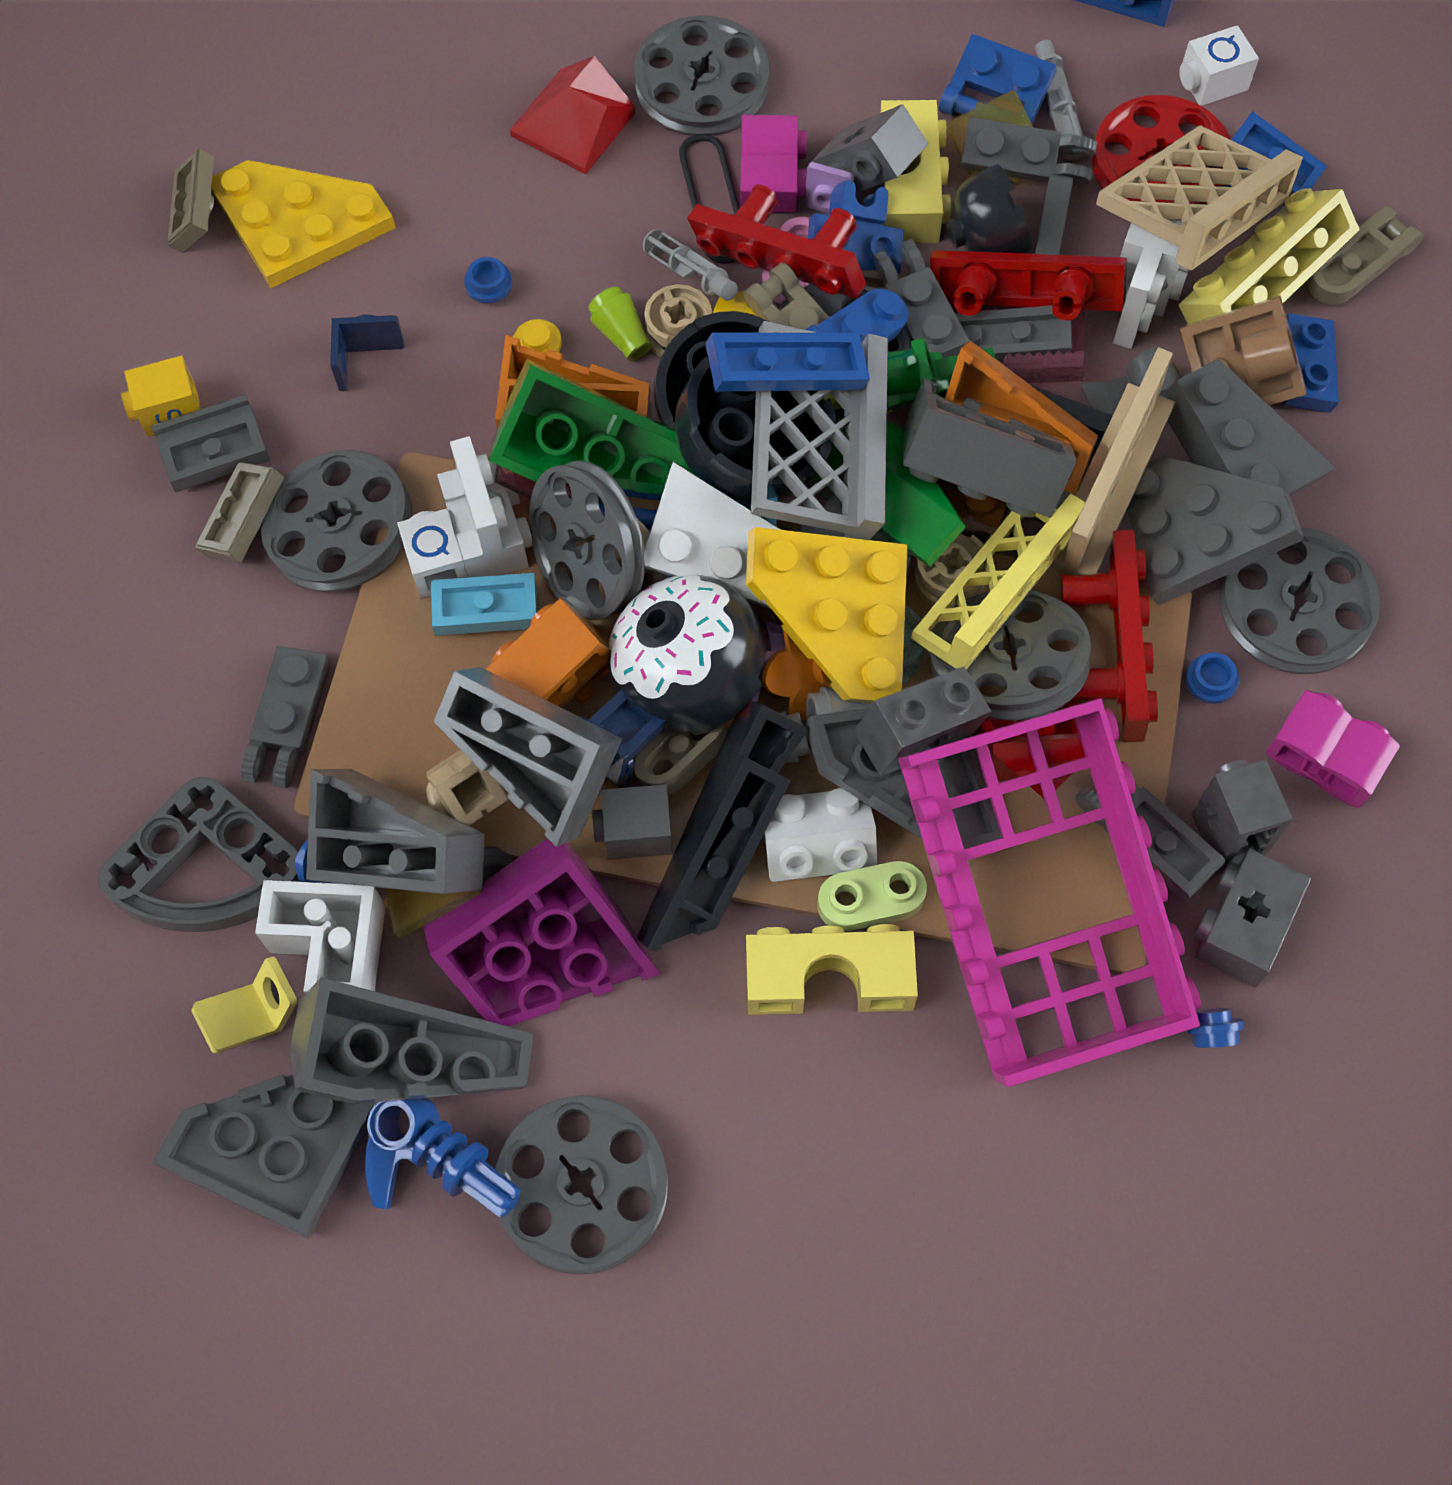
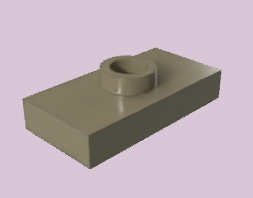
(191, 200)
(239, 512)

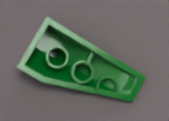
(563, 422)
(914, 509)

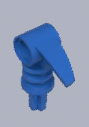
(430, 1143)

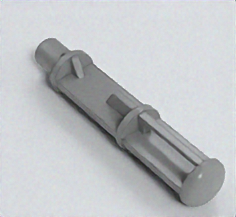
(1059, 99)
(687, 262)

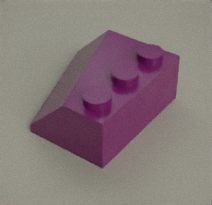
(537, 938)

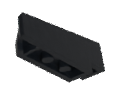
(723, 826)

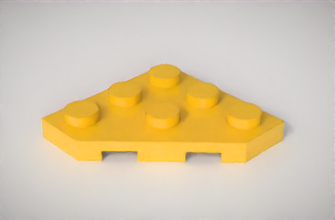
(297, 216)
(837, 604)

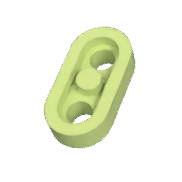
(874, 898)

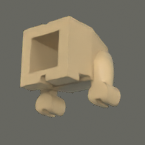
(462, 789)

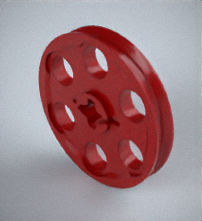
(1144, 142)

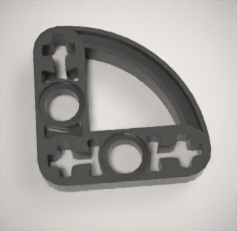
(210, 826)

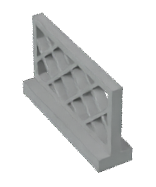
(861, 446)

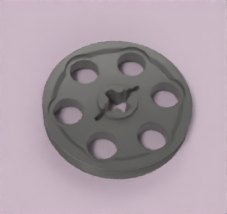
(691, 62)
(576, 521)
(350, 531)
(1316, 616)
(1032, 658)
(612, 1180)

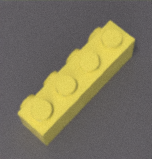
(1277, 256)

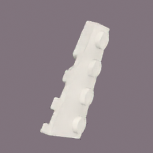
(701, 533)

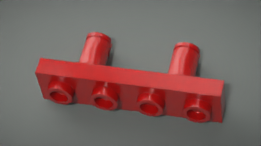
(756, 245)
(1030, 280)
(1131, 612)

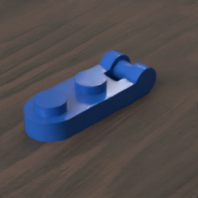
(874, 313)

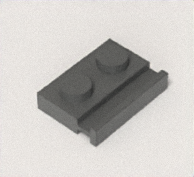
(210, 443)

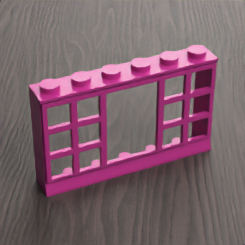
(968, 925)

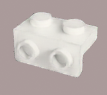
(820, 836)

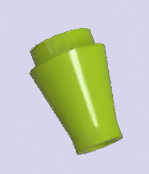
(619, 321)

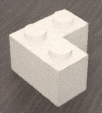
(329, 923)

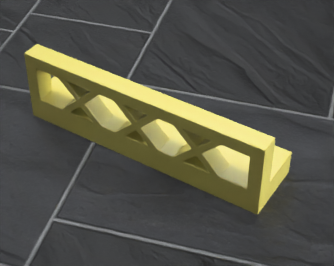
(1006, 586)

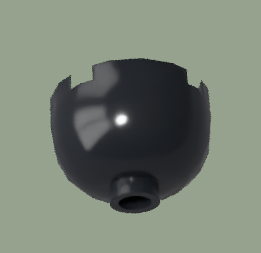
(987, 216)

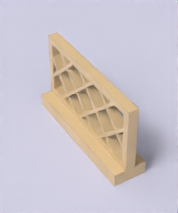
(1228, 209)
(1117, 469)

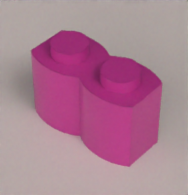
(770, 158)
(1333, 748)

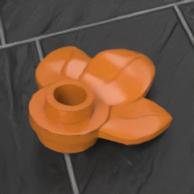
(793, 676)

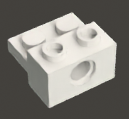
(1149, 281)
(483, 515)

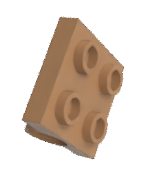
(1253, 345)

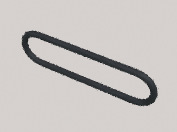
(689, 182)

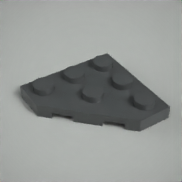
(1205, 524)
(846, 764)
(268, 1150)

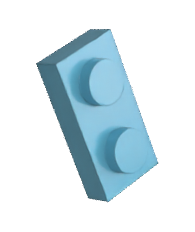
(483, 603)

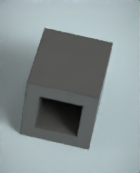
(634, 822)

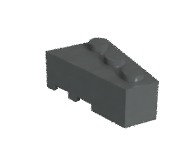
(1238, 433)
(985, 454)
(532, 747)
(386, 839)

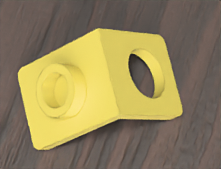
(246, 1011)

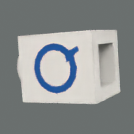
(1218, 65)
(431, 549)

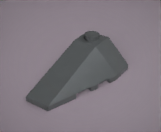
(388, 1048)

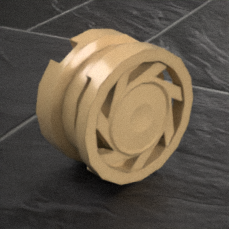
(671, 311)
(935, 580)

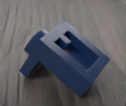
(629, 723)

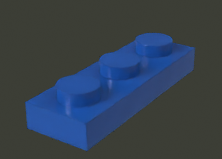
(787, 361)

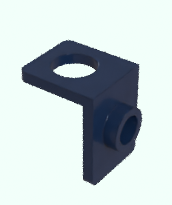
(361, 334)

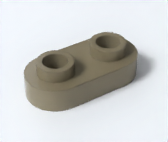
(677, 757)

